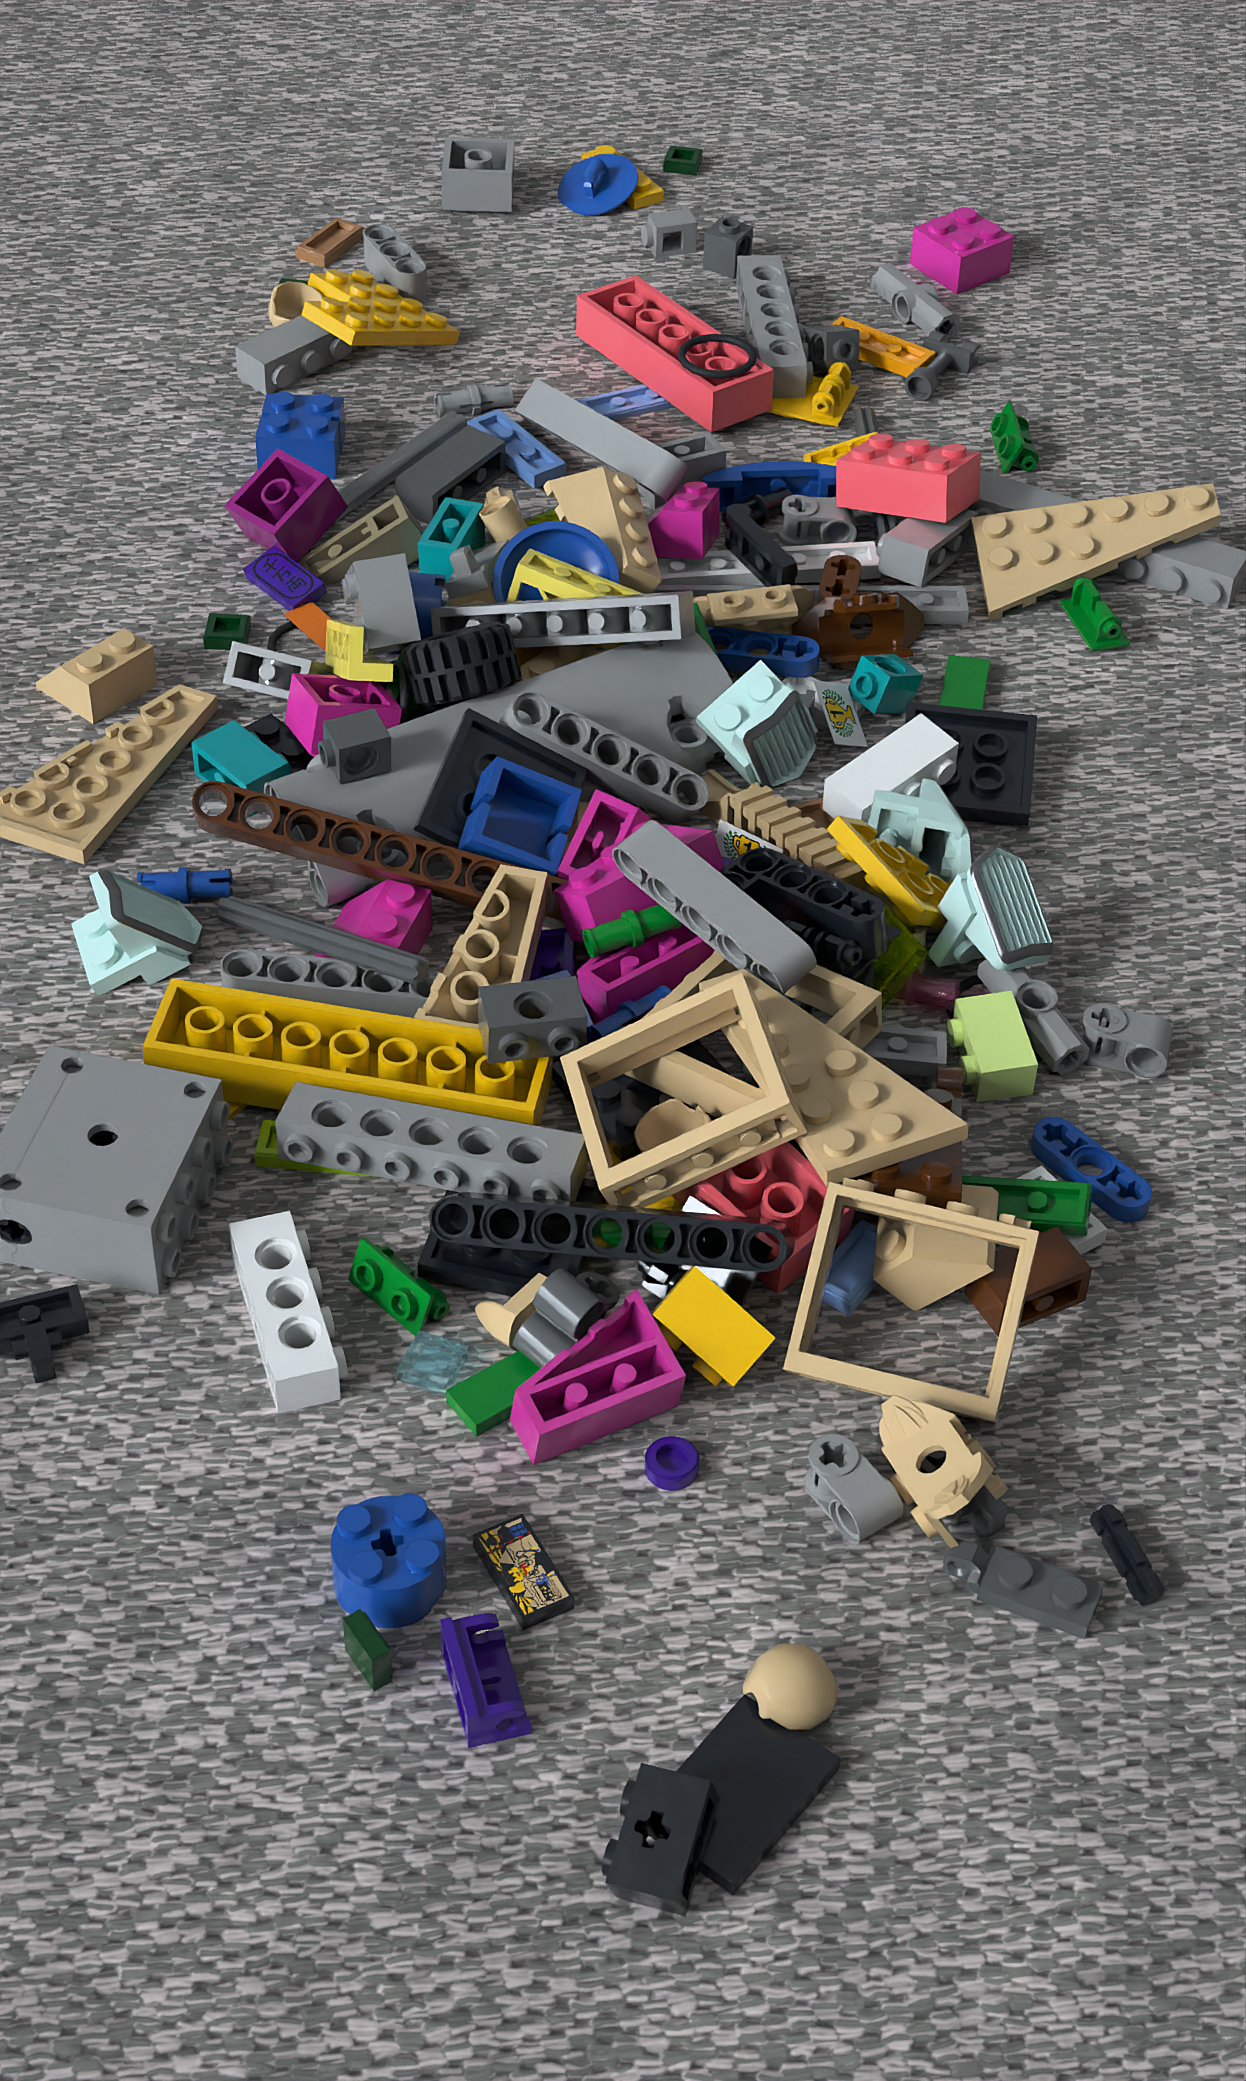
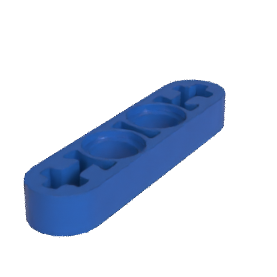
(791, 647)

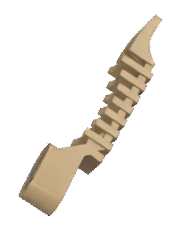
(774, 822)

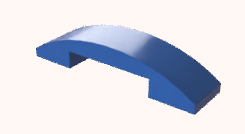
(761, 478)

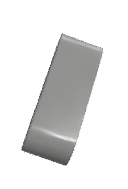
(394, 261)

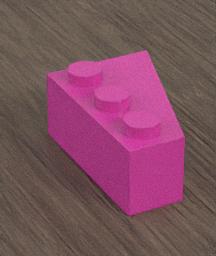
(603, 892)
(637, 971)
(598, 1385)

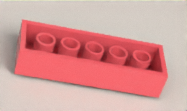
(643, 336)

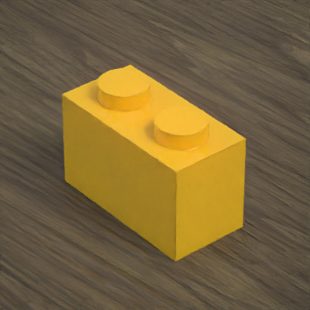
(711, 1328)

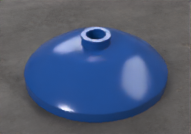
(558, 540)

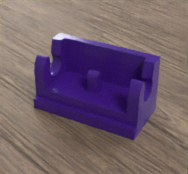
(482, 1680)

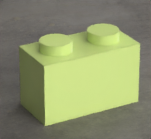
(993, 1046)

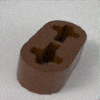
(845, 586)

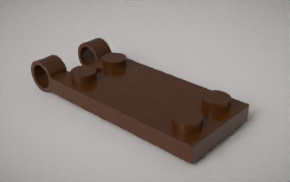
(936, 1172)

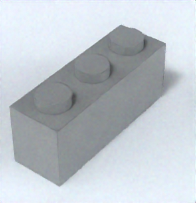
(287, 354)
(924, 548)

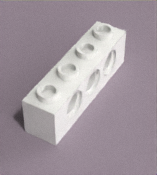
(286, 1312)

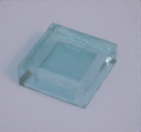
(432, 1363)

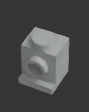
(670, 232)

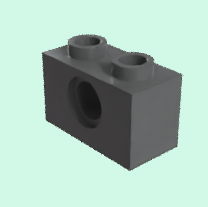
(531, 1019)

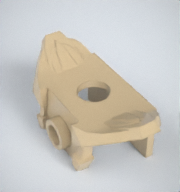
(756, 609)
(911, 1433)

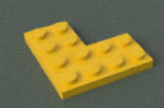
(373, 312)

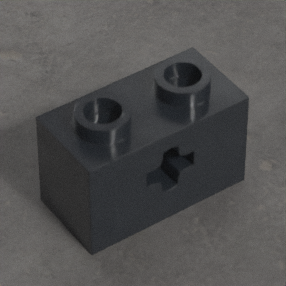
(669, 1871)

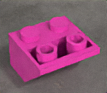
(603, 824)

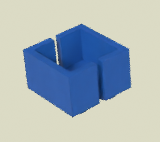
(304, 428)
(517, 815)

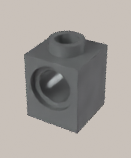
(724, 244)
(832, 345)
(356, 746)

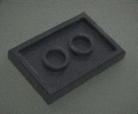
(763, 1785)

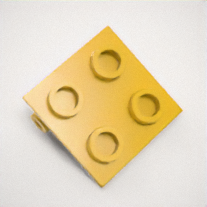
(824, 400)

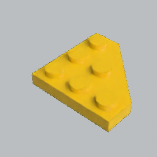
(892, 872)

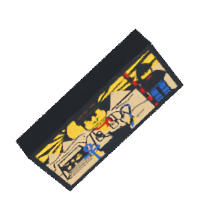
(523, 1572)

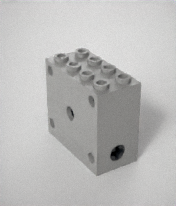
(109, 1168)

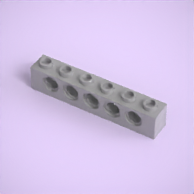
(773, 323)
(579, 619)
(429, 1145)

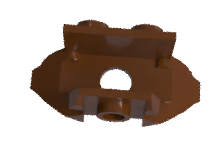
(893, 619)

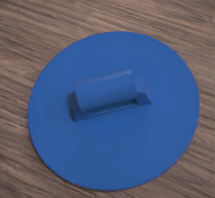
(598, 184)

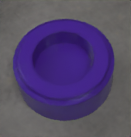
(672, 1463)

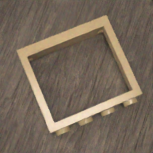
(855, 1017)
(702, 1150)
(910, 1208)

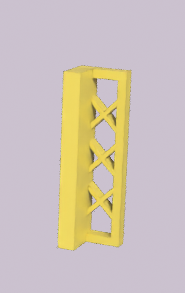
(562, 580)
(346, 656)

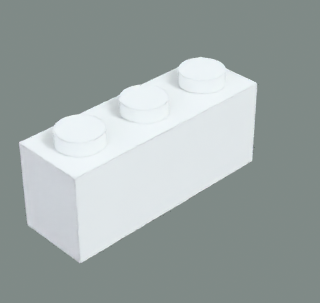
(892, 765)

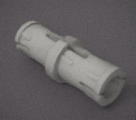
(474, 399)

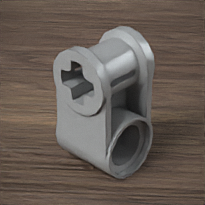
(816, 521)
(1129, 1040)
(850, 1488)

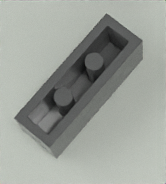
(452, 470)

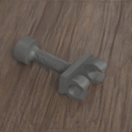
(923, 380)

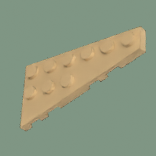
(1053, 546)
(95, 785)
(851, 1104)

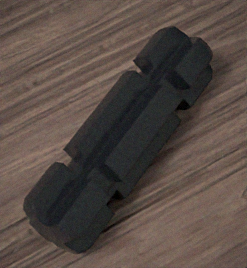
(1127, 1555)

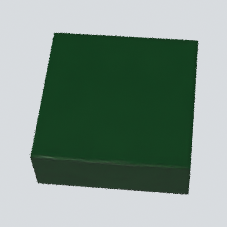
(682, 160)
(224, 629)
(367, 1649)

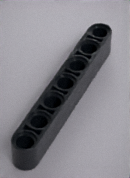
(586, 1235)

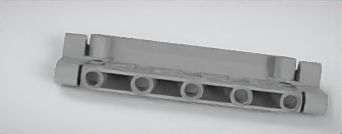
(623, 689)

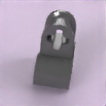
(564, 1313)

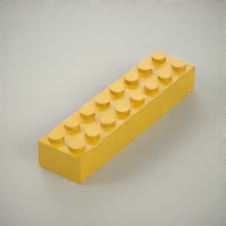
(272, 1041)

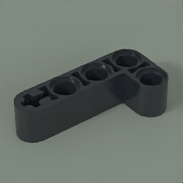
(811, 898)

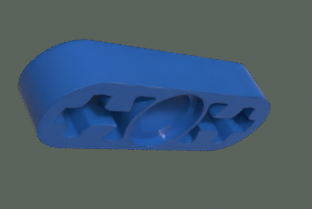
(1085, 1150)

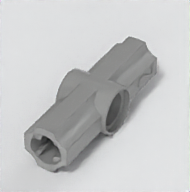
(914, 302)
(1044, 1023)

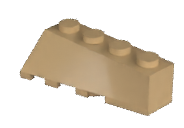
(612, 510)
(494, 948)

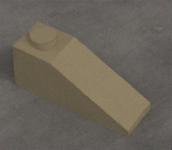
(380, 533)

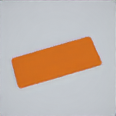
(311, 621)

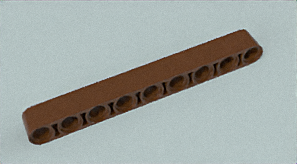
(368, 860)

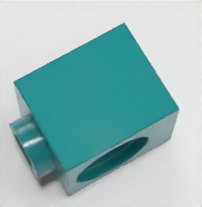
(884, 683)

